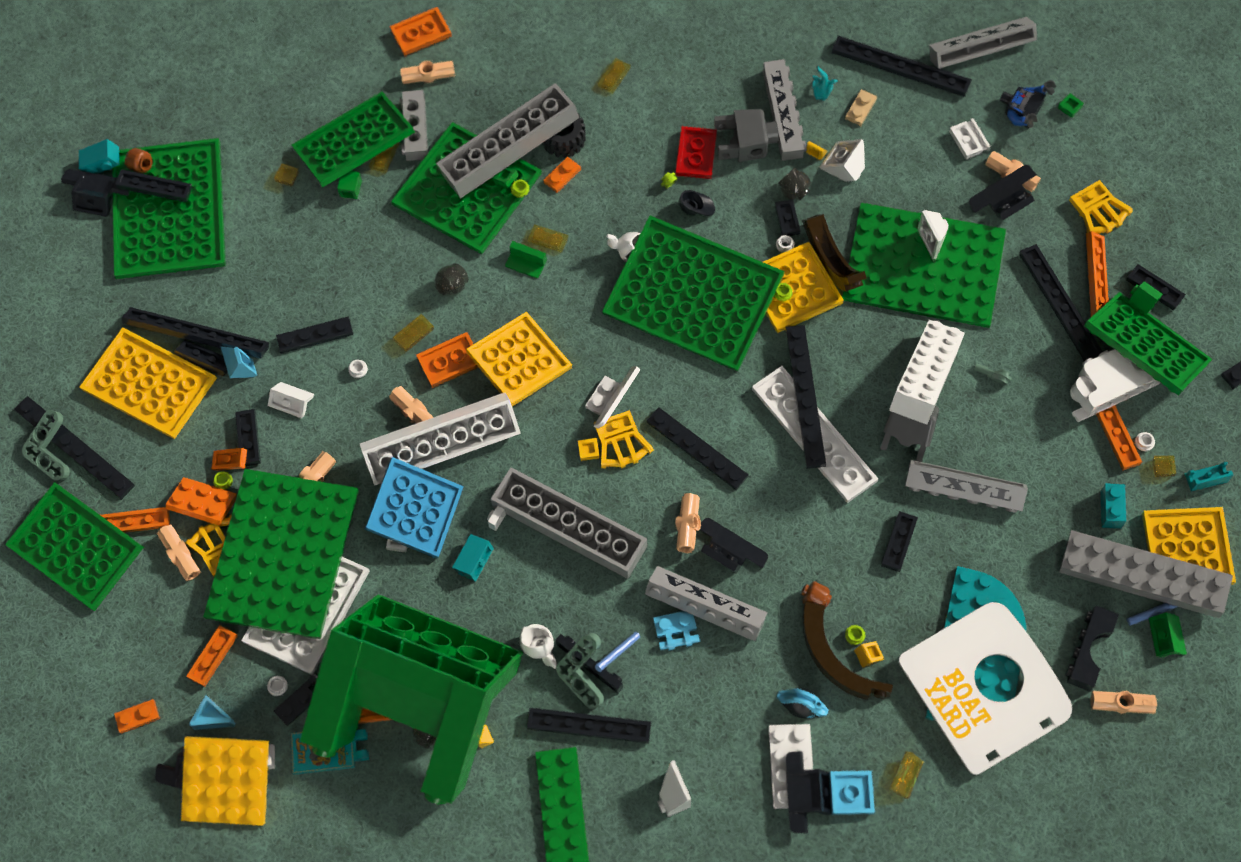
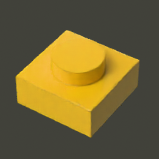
(588, 449)

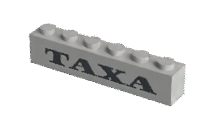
(983, 42)
(783, 109)
(966, 485)
(706, 603)

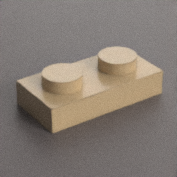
(861, 107)

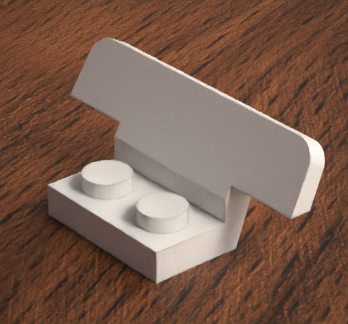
(608, 396)

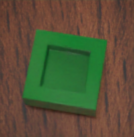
(1070, 105)
(506, 177)

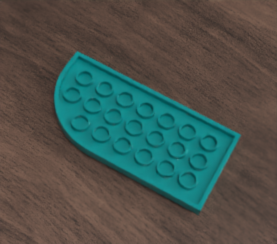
(996, 674)

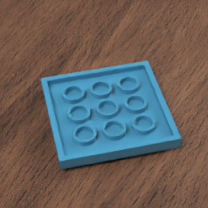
(414, 507)

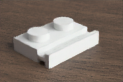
(969, 138)

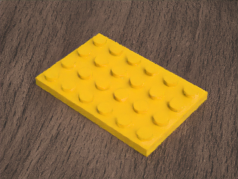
(148, 383)

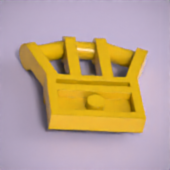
(1096, 197)
(621, 428)
(211, 556)

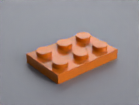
(420, 31)
(447, 360)
(201, 501)

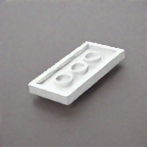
(782, 741)

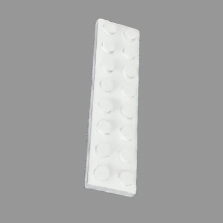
(843, 465)

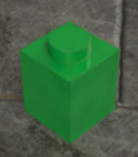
(349, 185)
(1145, 297)

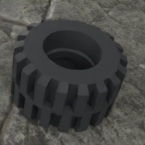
(567, 144)

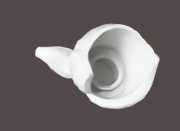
(624, 244)
(537, 643)

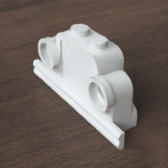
(1107, 382)

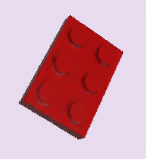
(696, 152)

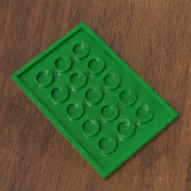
(352, 139)
(1148, 343)
(74, 546)

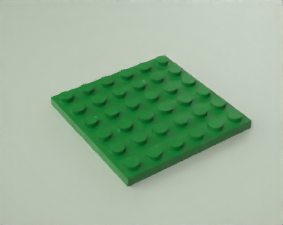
(469, 219)

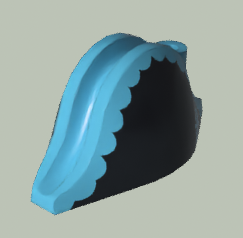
(802, 703)

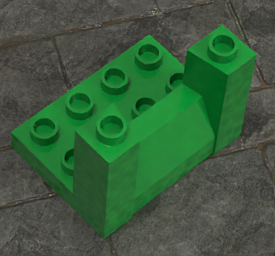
(415, 674)

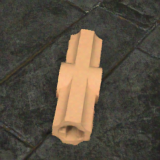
(420, 74)
(1005, 167)
(410, 407)
(318, 468)
(688, 523)
(178, 552)
(1136, 702)

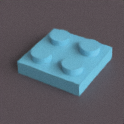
(851, 792)

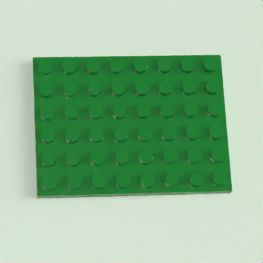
(168, 234)
(905, 277)
(693, 293)
(281, 554)

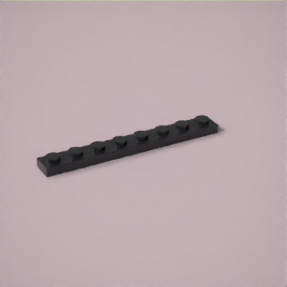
(901, 66)
(1060, 302)
(194, 332)
(805, 397)
(78, 450)

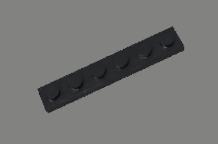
(697, 448)
(589, 725)

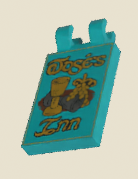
(306, 761)

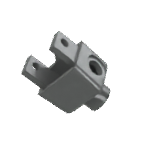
(750, 135)
(910, 431)

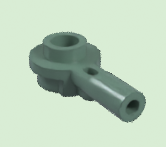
(999, 376)

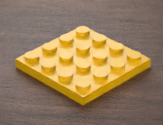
(810, 284)
(519, 358)
(1190, 536)
(224, 780)

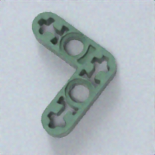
(39, 446)
(574, 671)

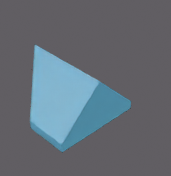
(238, 363)
(210, 716)

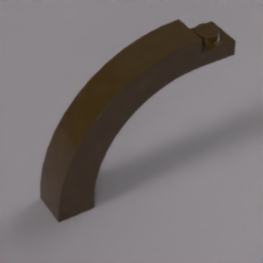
(824, 246)
(828, 662)

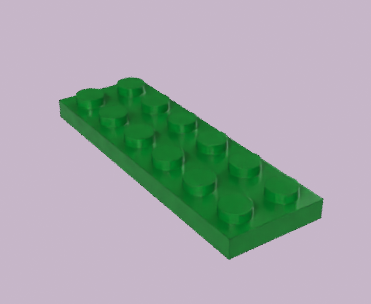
(562, 805)

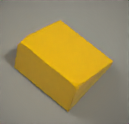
(815, 151)
(868, 654)
(486, 738)

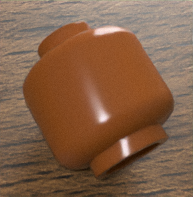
(138, 160)
(816, 594)

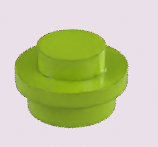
(668, 180)
(520, 188)
(783, 292)
(223, 480)
(855, 635)

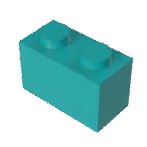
(99, 157)
(1113, 506)

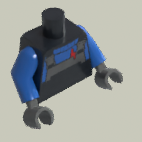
(1026, 103)

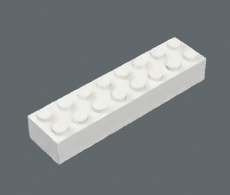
(927, 372)
(443, 436)

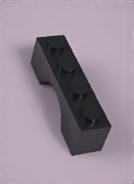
(1084, 670)

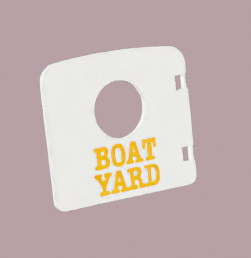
(975, 726)

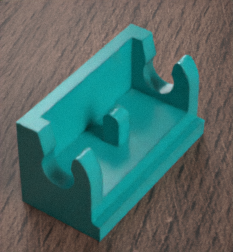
(1208, 476)
(473, 557)

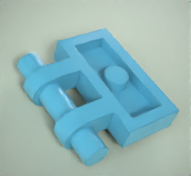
(675, 624)

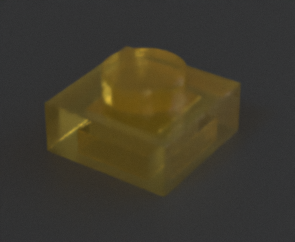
(286, 174)
(1164, 466)

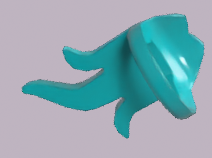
(822, 86)

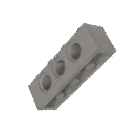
(415, 101)

